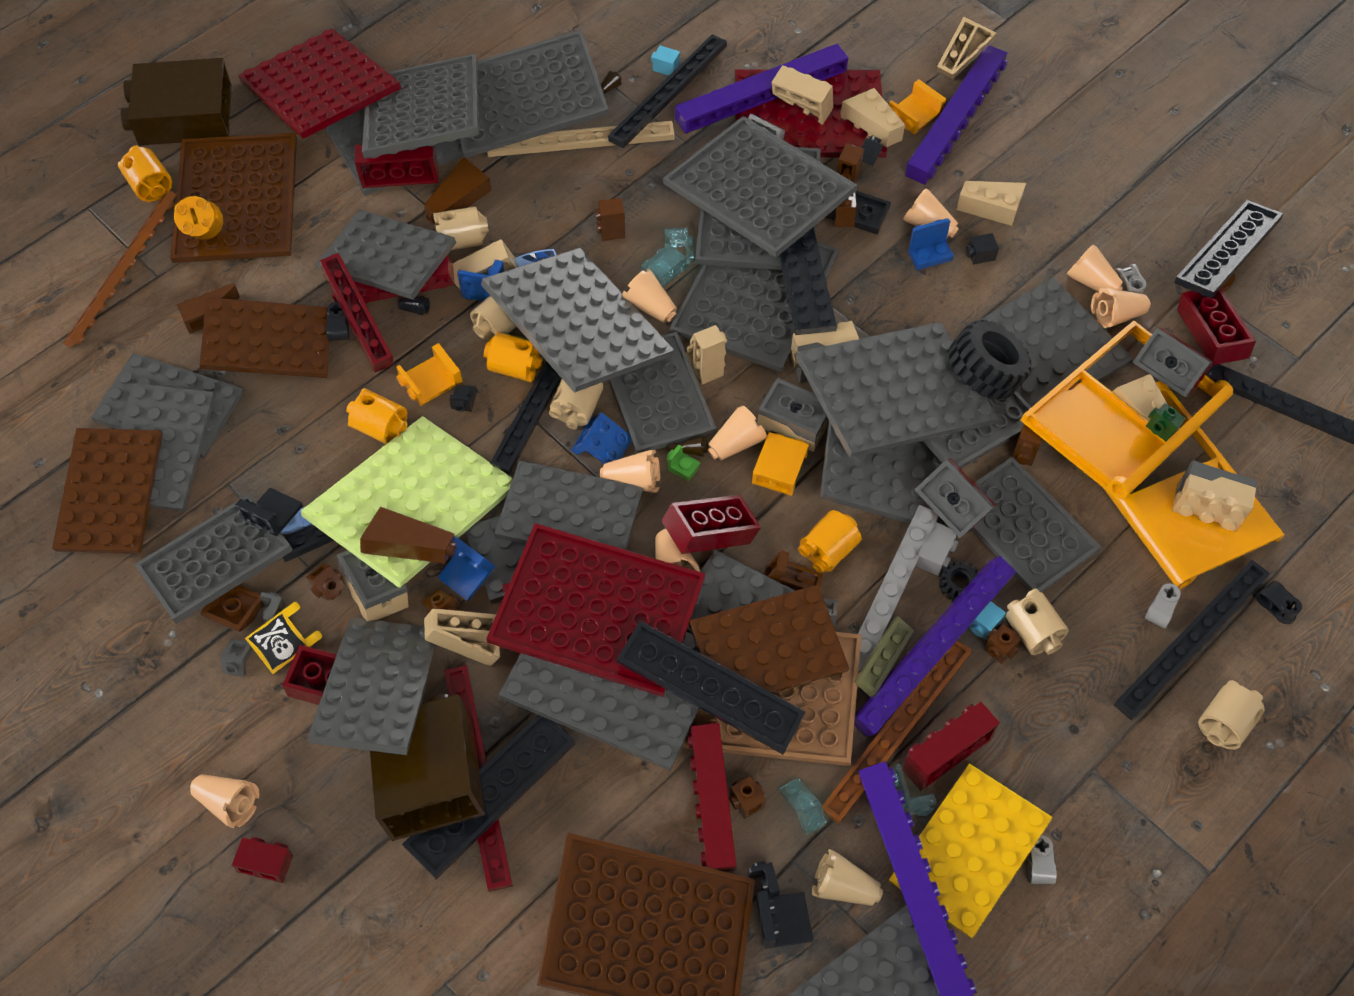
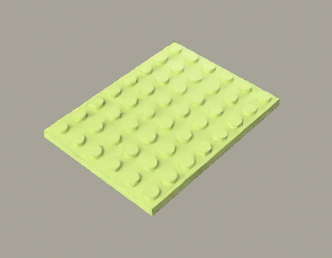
(416, 475)

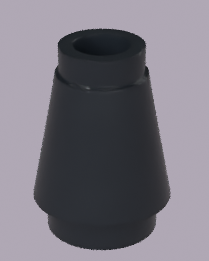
(418, 305)

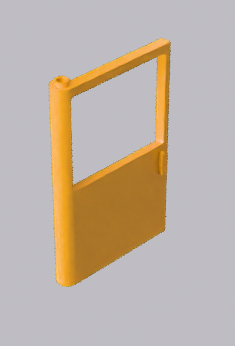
(1104, 432)
(1184, 543)

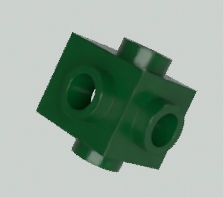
(1164, 421)

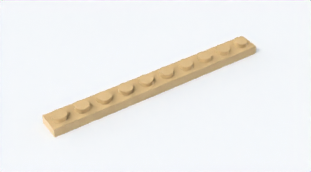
(583, 139)

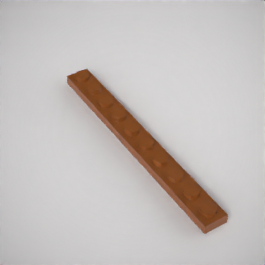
(117, 275)
(895, 730)

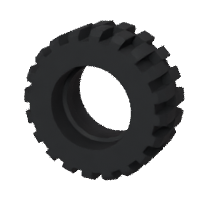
(990, 359)

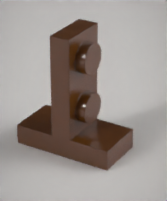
(790, 573)

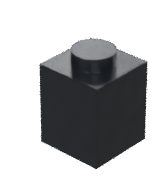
(872, 149)
(982, 248)

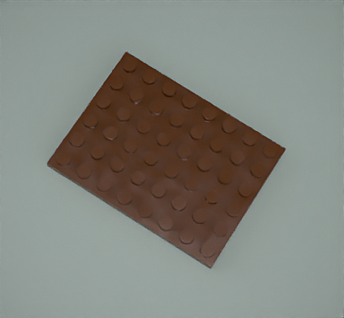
(250, 184)
(644, 925)

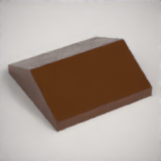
(234, 609)

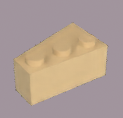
(965, 47)
(805, 91)
(874, 116)
(991, 200)
(483, 259)
(707, 354)
(1141, 395)
(462, 633)

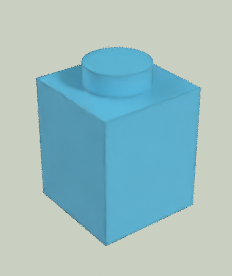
(665, 60)
(987, 620)

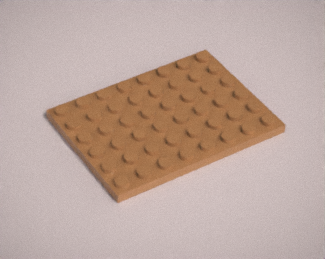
(825, 729)

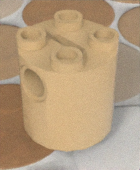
(464, 224)
(490, 319)
(577, 407)
(1037, 623)
(1231, 715)

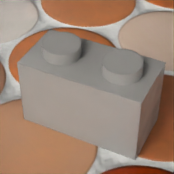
(935, 552)

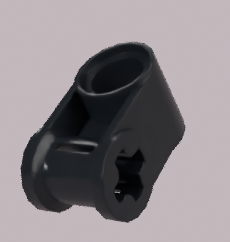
(337, 323)
(1279, 601)

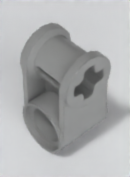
(1131, 279)
(1162, 607)
(1041, 865)

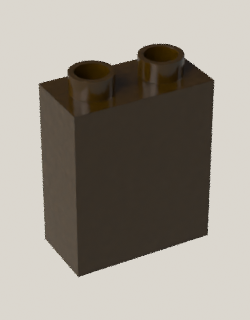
(177, 101)
(436, 779)

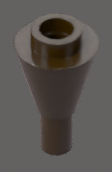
(611, 81)
(694, 446)

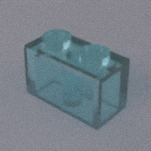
(666, 264)

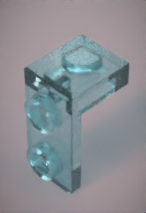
(679, 237)
(805, 804)
(920, 805)

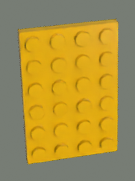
(978, 846)

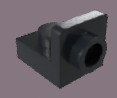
(463, 398)
(769, 880)

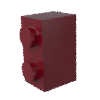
(262, 859)

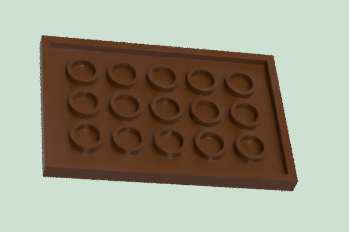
(264, 338)
(107, 491)
(774, 640)

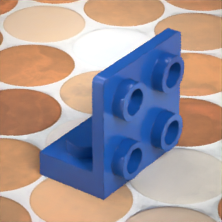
(929, 244)
(471, 282)
(602, 439)
(466, 570)

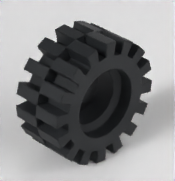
(956, 570)

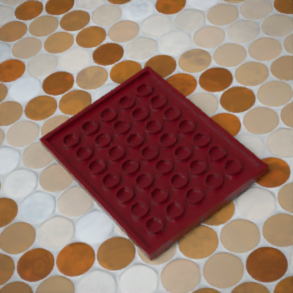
(318, 82)
(804, 129)
(583, 600)

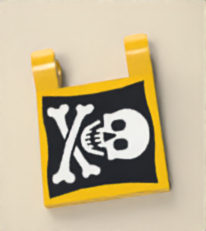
(279, 639)

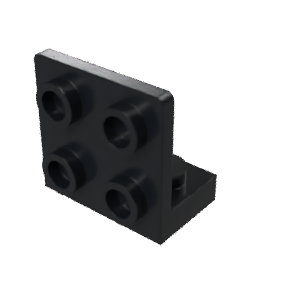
(270, 512)
(783, 919)

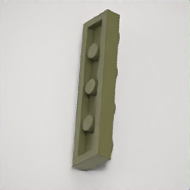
(884, 656)

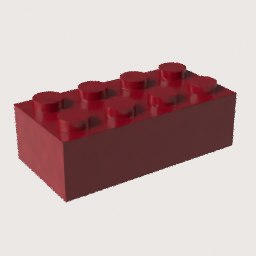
(398, 169)
(1216, 327)
(710, 524)
(308, 674)
(950, 745)

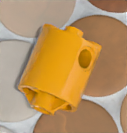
(145, 174)
(198, 217)
(512, 357)
(377, 416)
(830, 541)

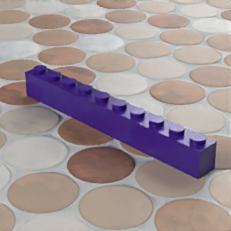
(755, 89)
(956, 115)
(933, 646)
(917, 889)

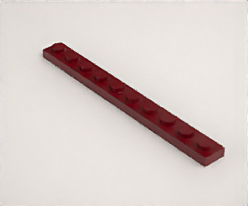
(491, 842)

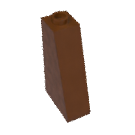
(459, 190)
(406, 538)

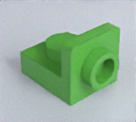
(681, 464)

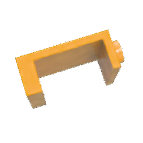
(919, 107)
(430, 377)
(780, 463)

